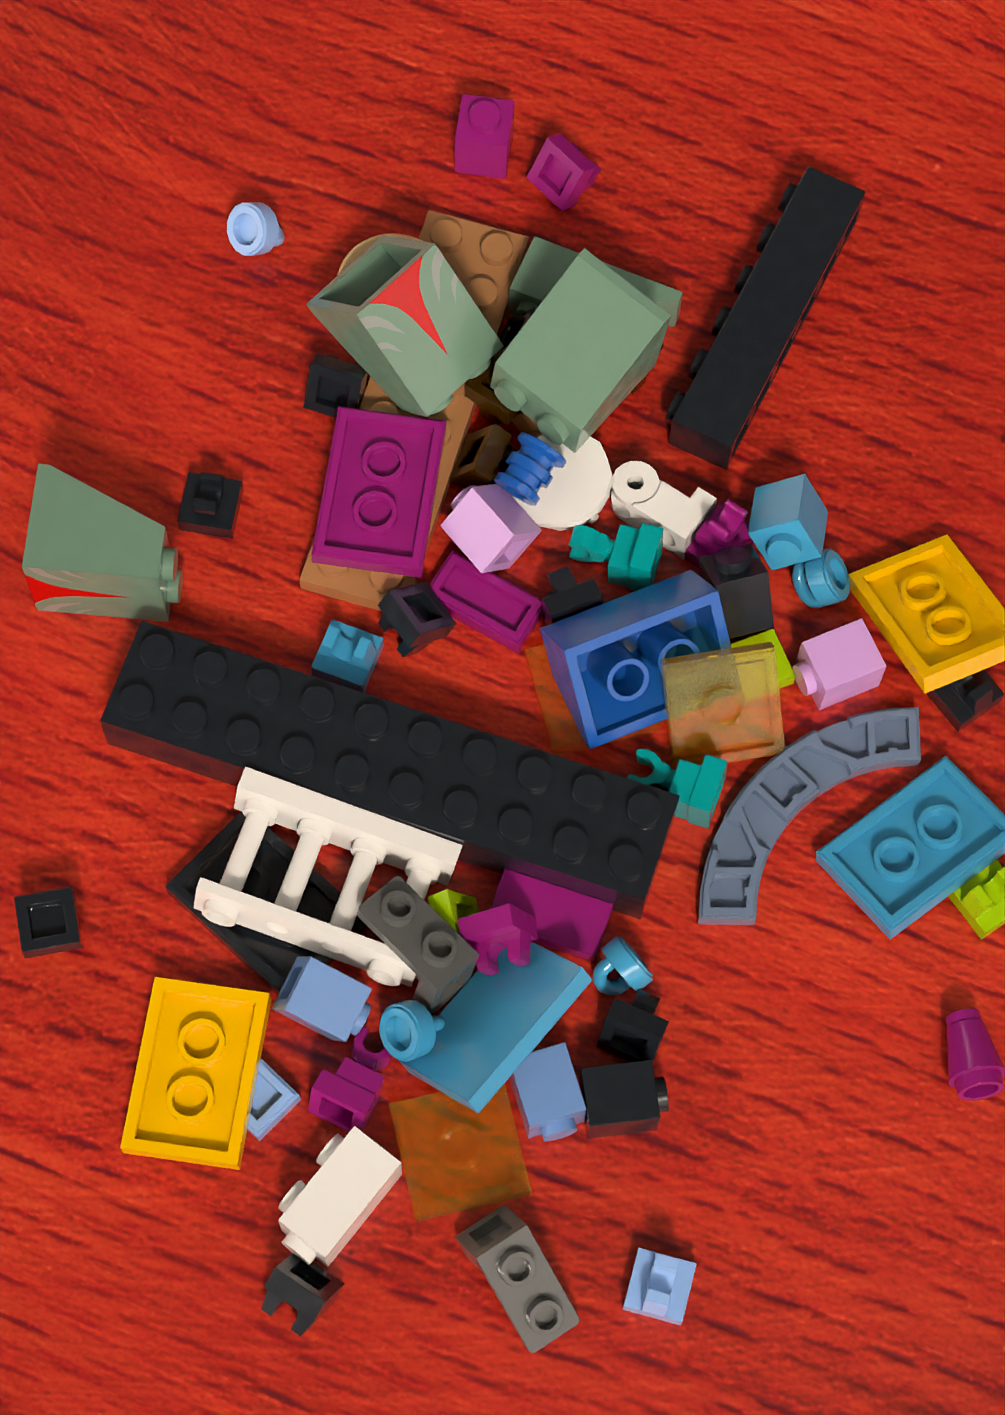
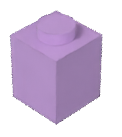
(489, 527)
(839, 664)

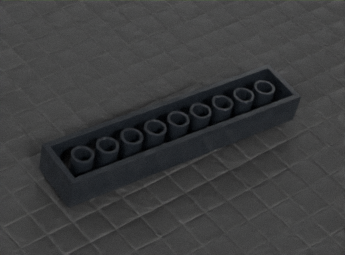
(490, 794)

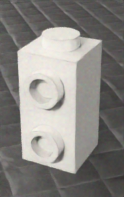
(338, 1198)

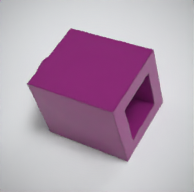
(484, 136)

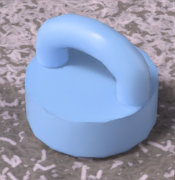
(253, 229)

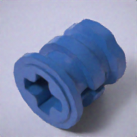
(529, 469)

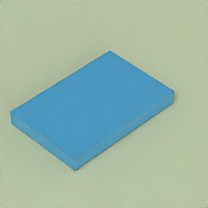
(916, 847)
(497, 1025)

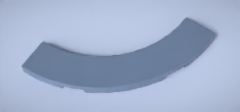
(784, 789)

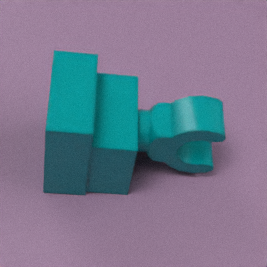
(631, 556)
(696, 784)

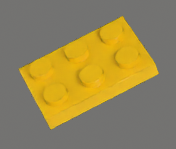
(933, 612)
(196, 1073)

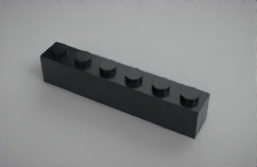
(765, 318)

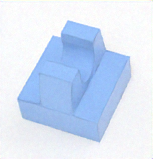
(659, 1286)

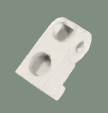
(643, 498)

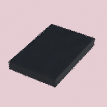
(263, 954)

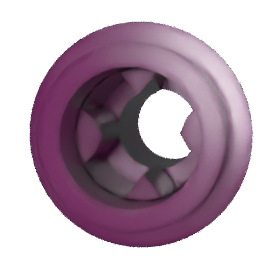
(972, 1057)

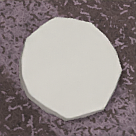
(576, 489)

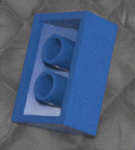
(612, 653)

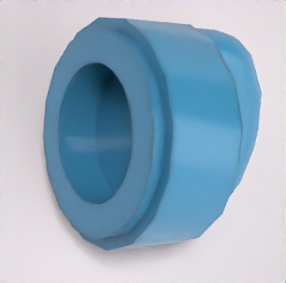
(826, 580)
(629, 965)
(409, 1030)

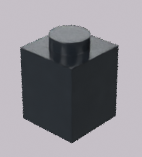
(741, 588)
(622, 1098)

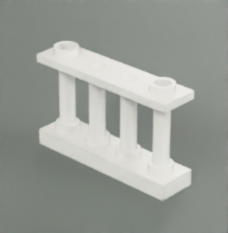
(320, 822)

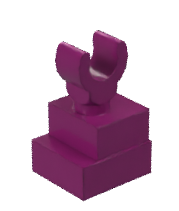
(721, 529)
(354, 1090)

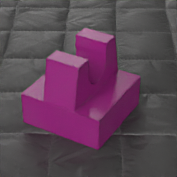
(562, 172)
(498, 930)

